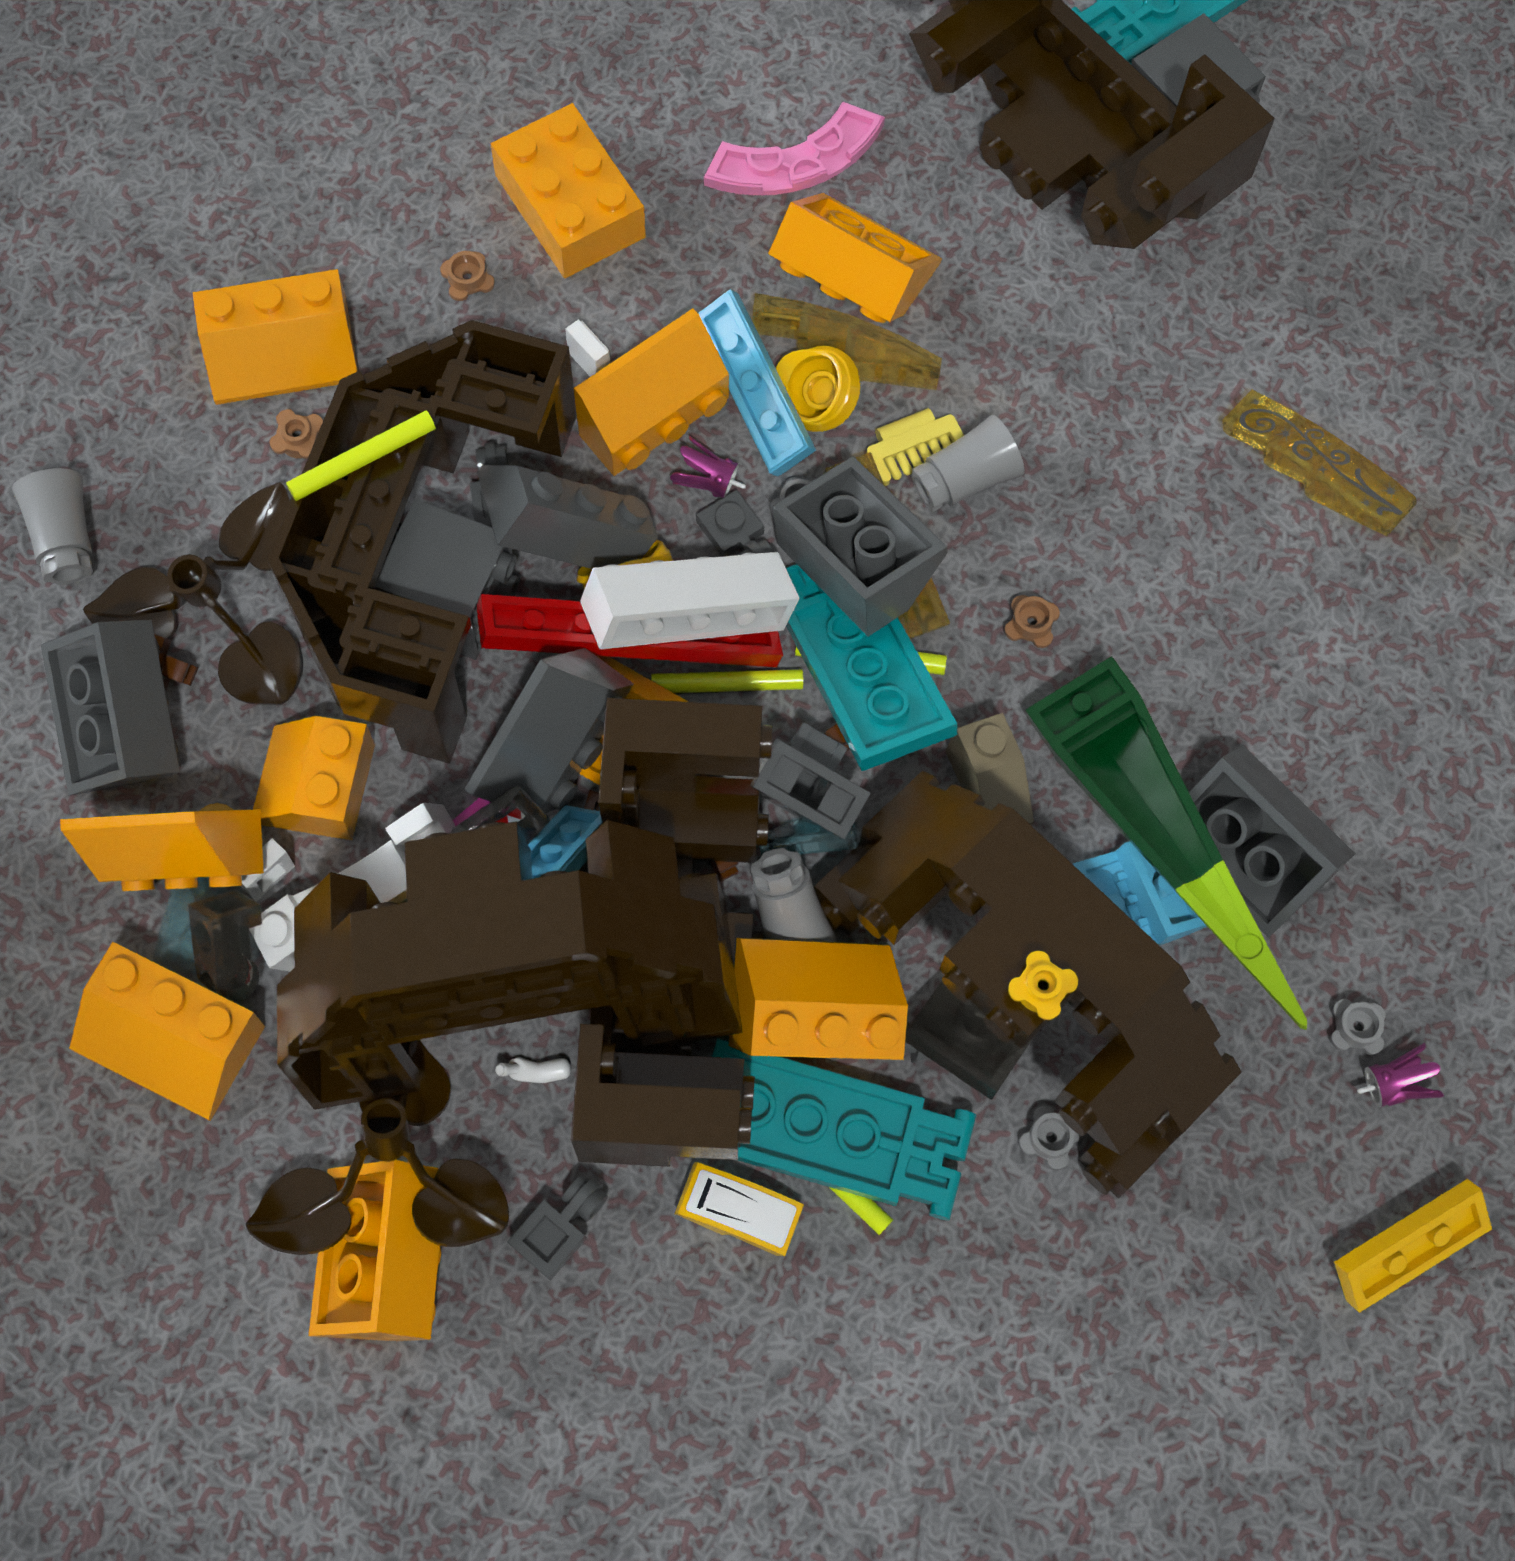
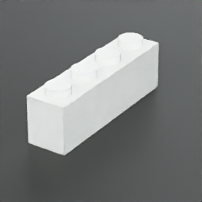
(688, 599)

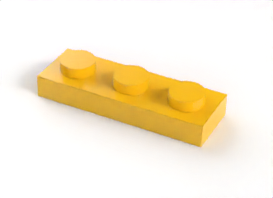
(1413, 1245)

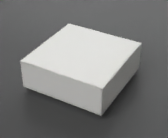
(586, 348)

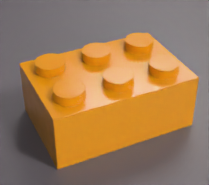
(568, 190)

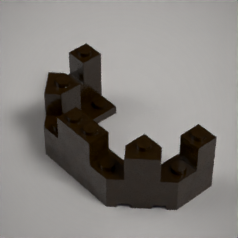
(1092, 117)
(374, 649)
(1029, 899)
(499, 949)
(663, 1098)

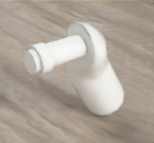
(530, 1071)

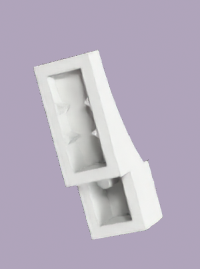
(381, 869)

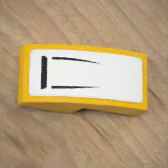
(739, 1209)

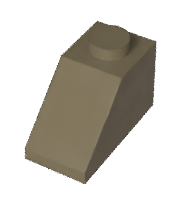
(991, 764)

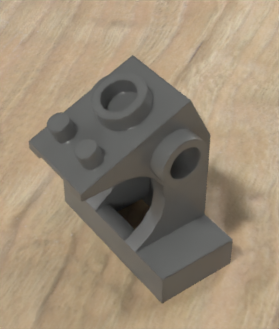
(805, 781)

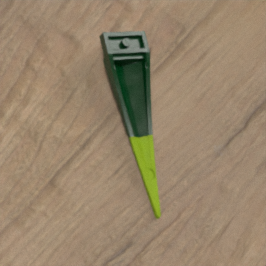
(1120, 761)

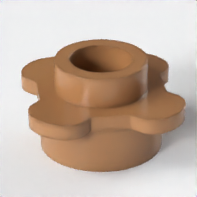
(466, 263)
(297, 446)
(1032, 607)

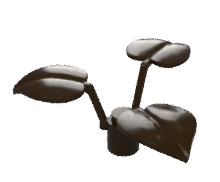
(262, 665)
(456, 1209)

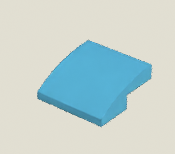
(1141, 893)

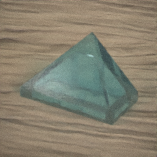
(174, 942)

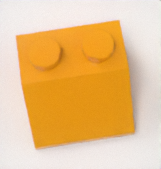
(315, 776)

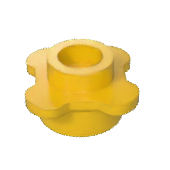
(1047, 1001)

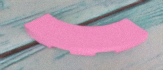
(799, 167)

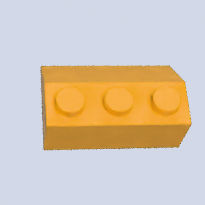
(852, 256)
(275, 336)
(651, 394)
(170, 847)
(819, 1000)
(163, 1031)
(383, 1270)

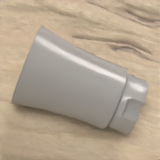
(968, 465)
(56, 523)
(788, 899)

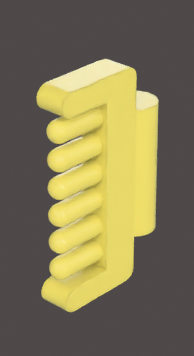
(906, 437)

